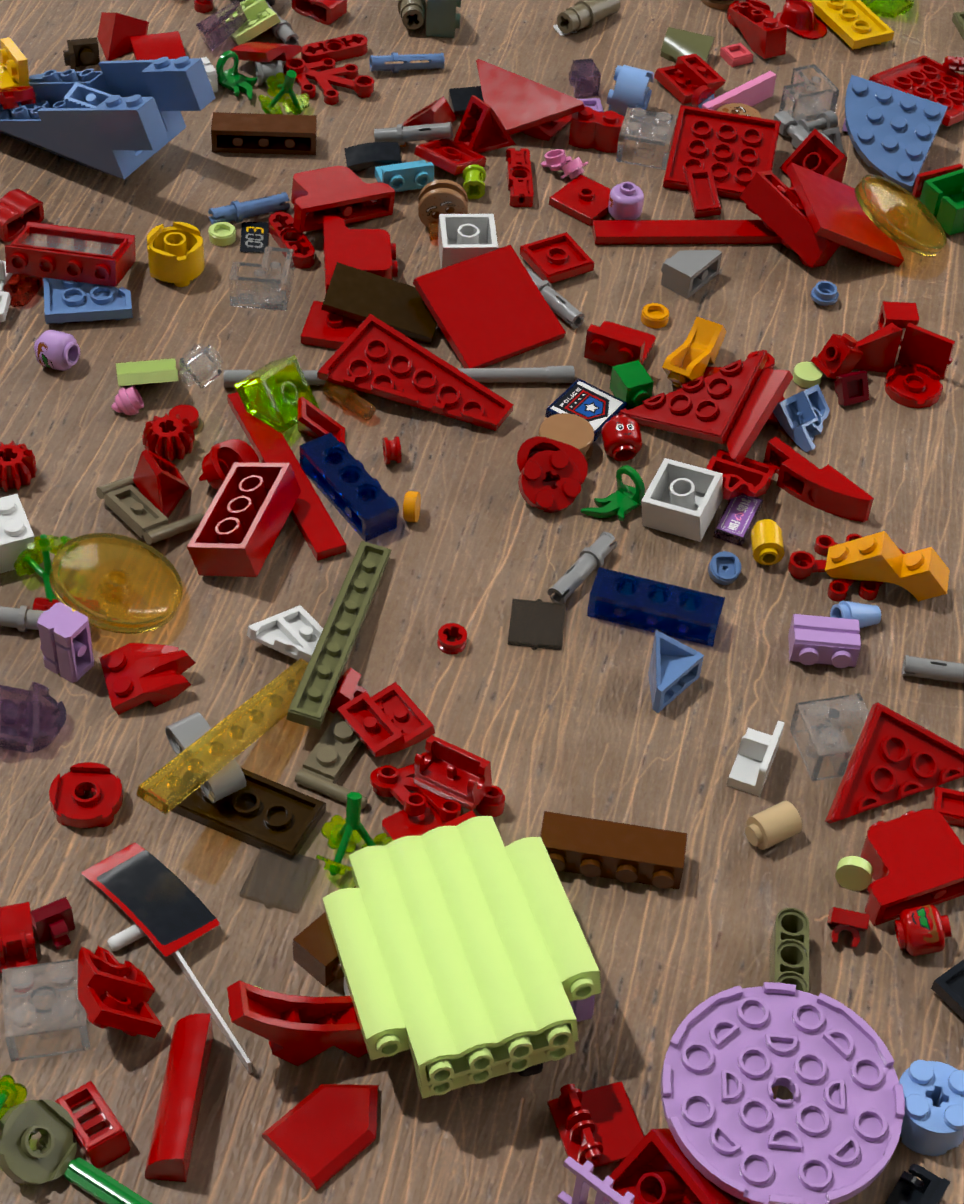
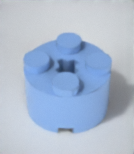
(630, 89)
(932, 1107)

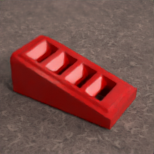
(104, 1145)

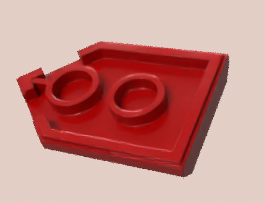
(326, 1130)

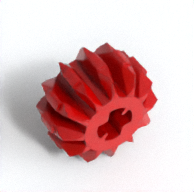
(169, 437)
(16, 465)

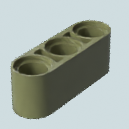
(790, 948)

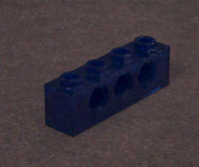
(349, 486)
(655, 606)

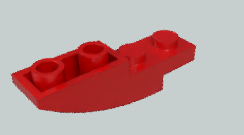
(818, 487)

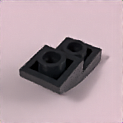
(372, 154)

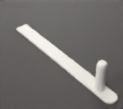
(134, 933)

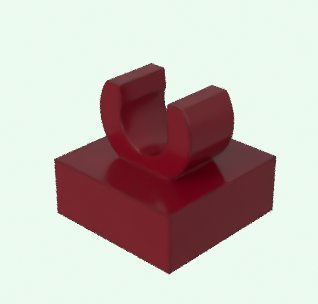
(852, 388)
(53, 922)

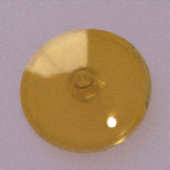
(900, 215)
(116, 582)

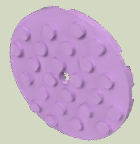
(777, 1150)

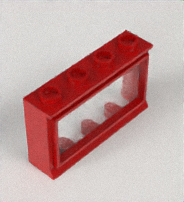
(71, 254)

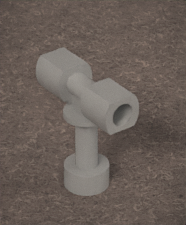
(799, 129)

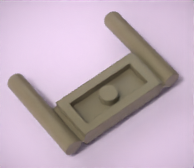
(140, 513)
(329, 761)

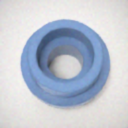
(825, 293)

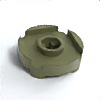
(57, 1141)

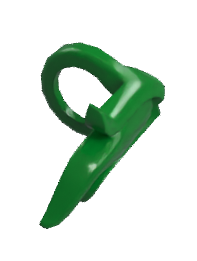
(231, 78)
(623, 500)

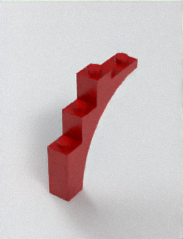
(296, 1024)

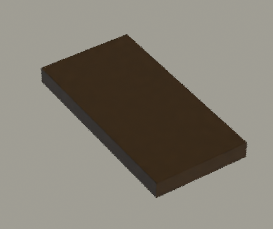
(361, 293)
(258, 814)

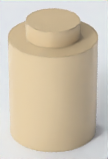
(773, 825)

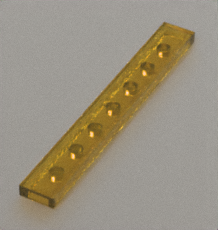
(222, 742)

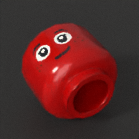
(621, 438)

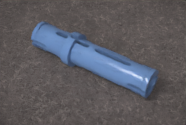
(377, 63)
(239, 210)

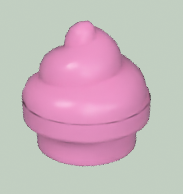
(128, 401)

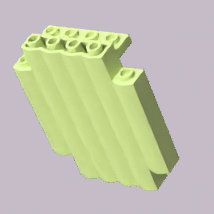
(461, 954)

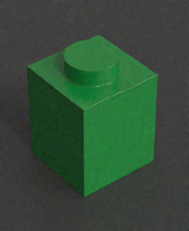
(631, 383)

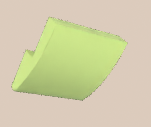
(258, 17)
(146, 372)

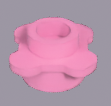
(555, 159)
(573, 168)

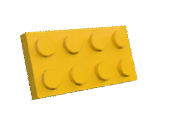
(853, 22)

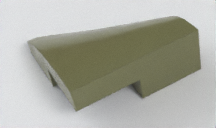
(684, 43)

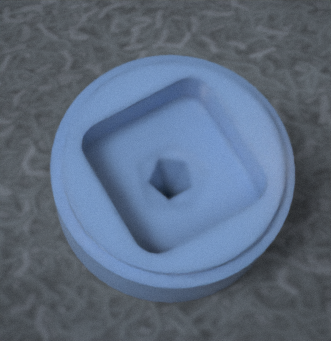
(724, 568)

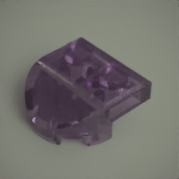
(29, 718)

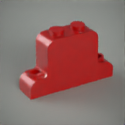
(337, 193)
(358, 248)
(913, 864)

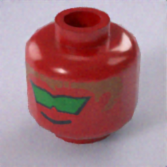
(922, 930)

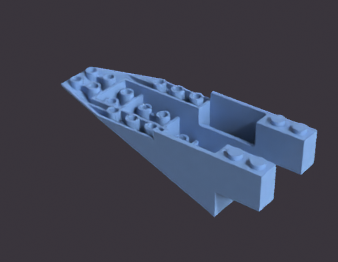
(123, 127)

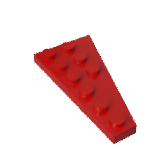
(398, 369)

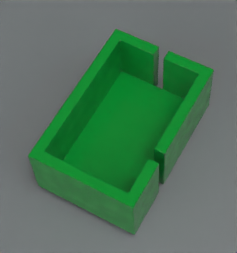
(946, 200)

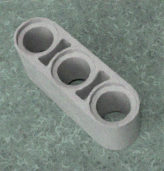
(187, 731)

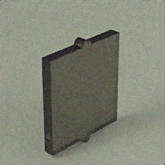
(536, 624)
(279, 880)

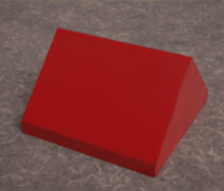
(818, 156)

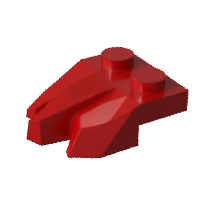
(749, 477)
(144, 673)
(115, 994)

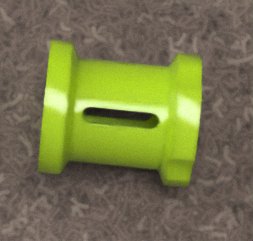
(474, 180)

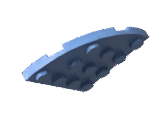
(891, 128)

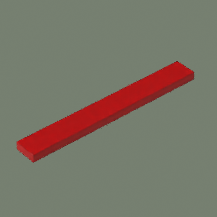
(683, 232)
(308, 509)

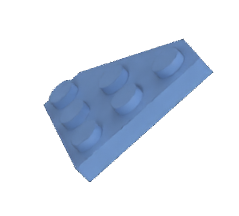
(84, 302)

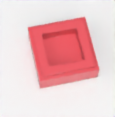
(736, 55)

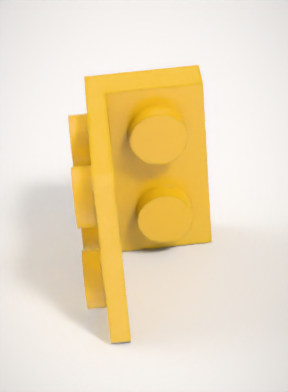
(12, 65)

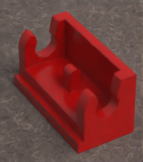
(453, 773)

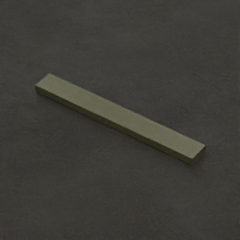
(338, 636)

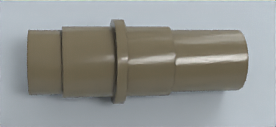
(412, 13)
(586, 14)

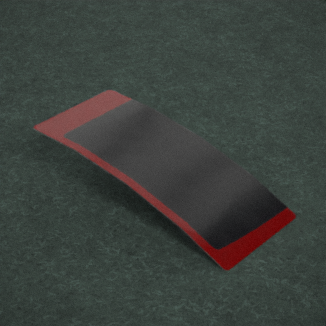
(152, 898)

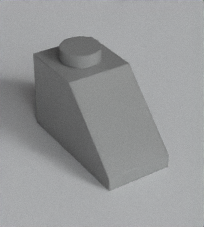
(690, 270)

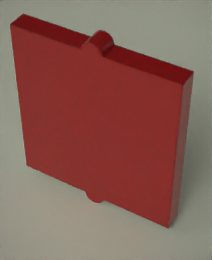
(926, 348)

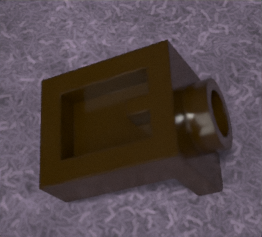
(81, 53)

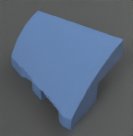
(803, 416)

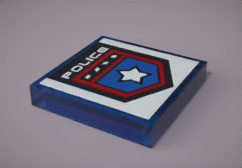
(589, 403)

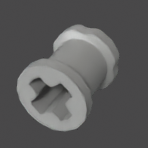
(263, 71)

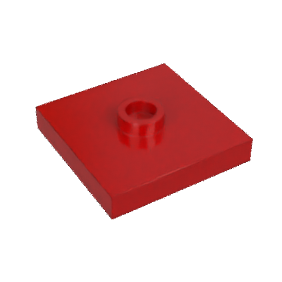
(449, 155)
(582, 199)
(556, 258)
(326, 328)

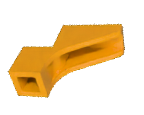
(694, 354)
(880, 560)

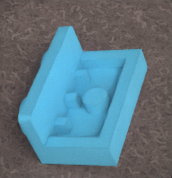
(406, 175)

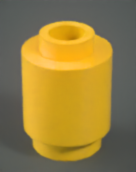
(767, 542)

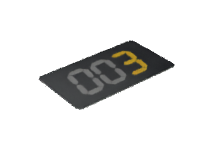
(254, 236)

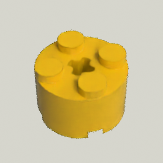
(175, 253)

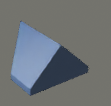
(671, 669)

